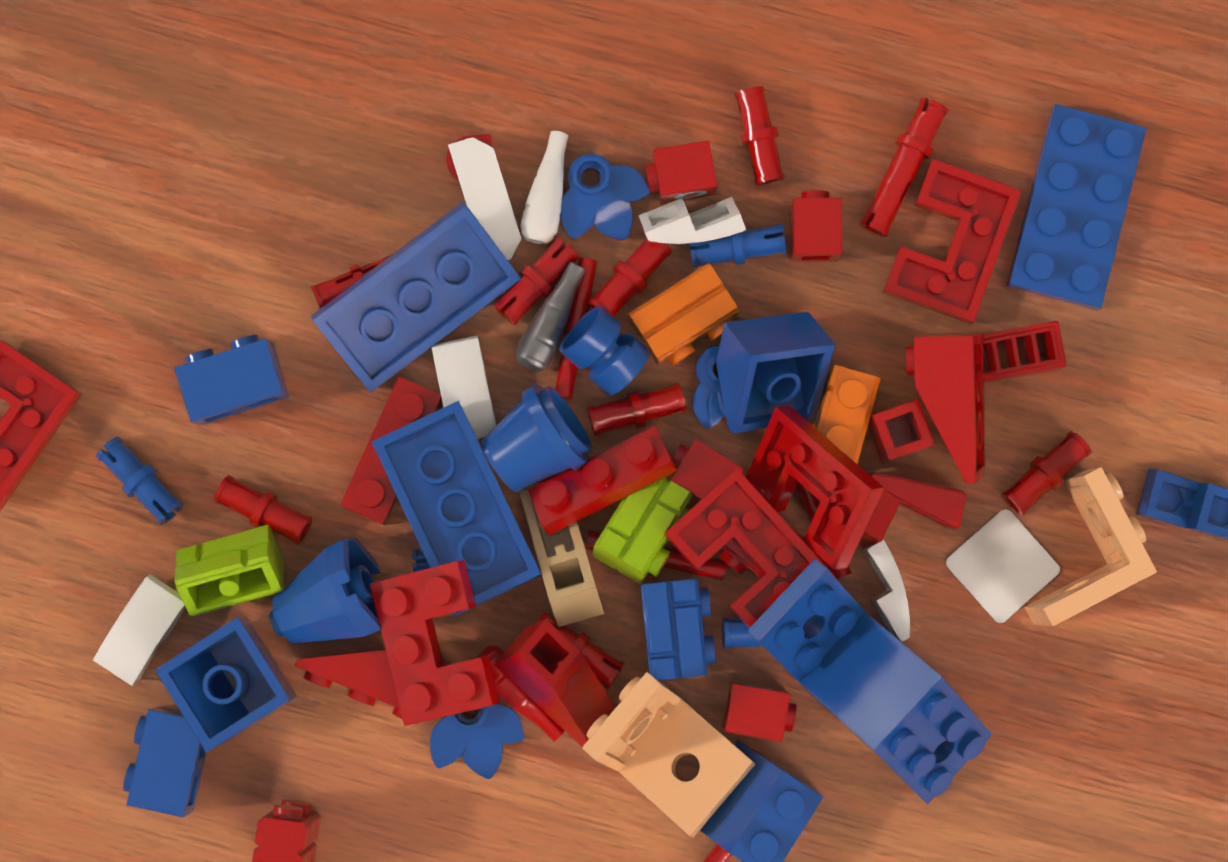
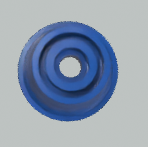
(537, 440)

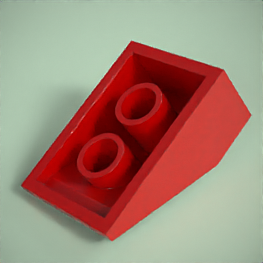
(952, 389)

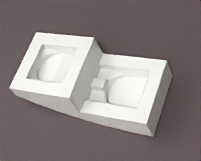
(676, 226)
(465, 380)
(892, 603)
(140, 630)

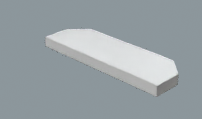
(486, 192)

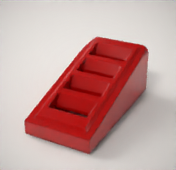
(1053, 346)
(932, 501)

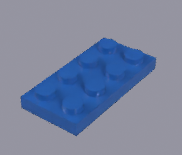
(1076, 207)
(416, 297)
(456, 502)

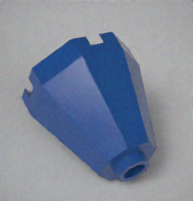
(329, 597)

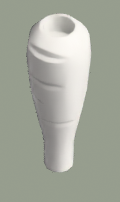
(544, 201)

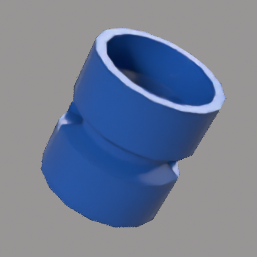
(600, 346)

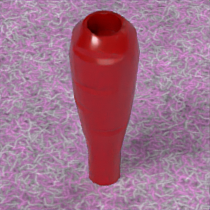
(518, 699)

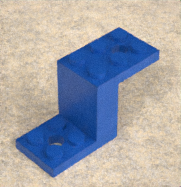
(871, 682)

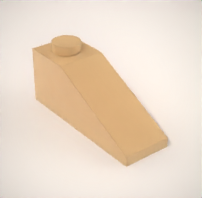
(563, 568)

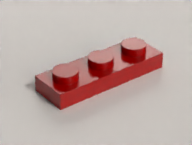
(602, 480)
(370, 487)

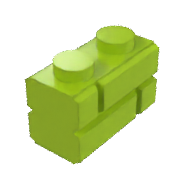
(635, 533)
(229, 570)

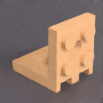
(1118, 540)
(650, 736)

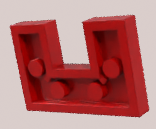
(983, 216)
(36, 411)
(847, 494)
(742, 513)
(421, 680)

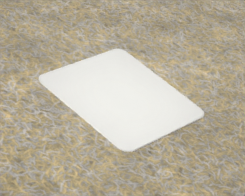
(1002, 566)

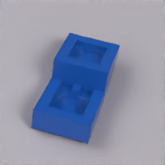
(1185, 503)

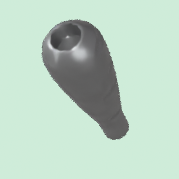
(547, 327)

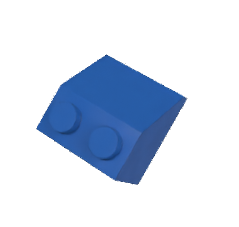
(771, 366)
(225, 683)
(763, 812)

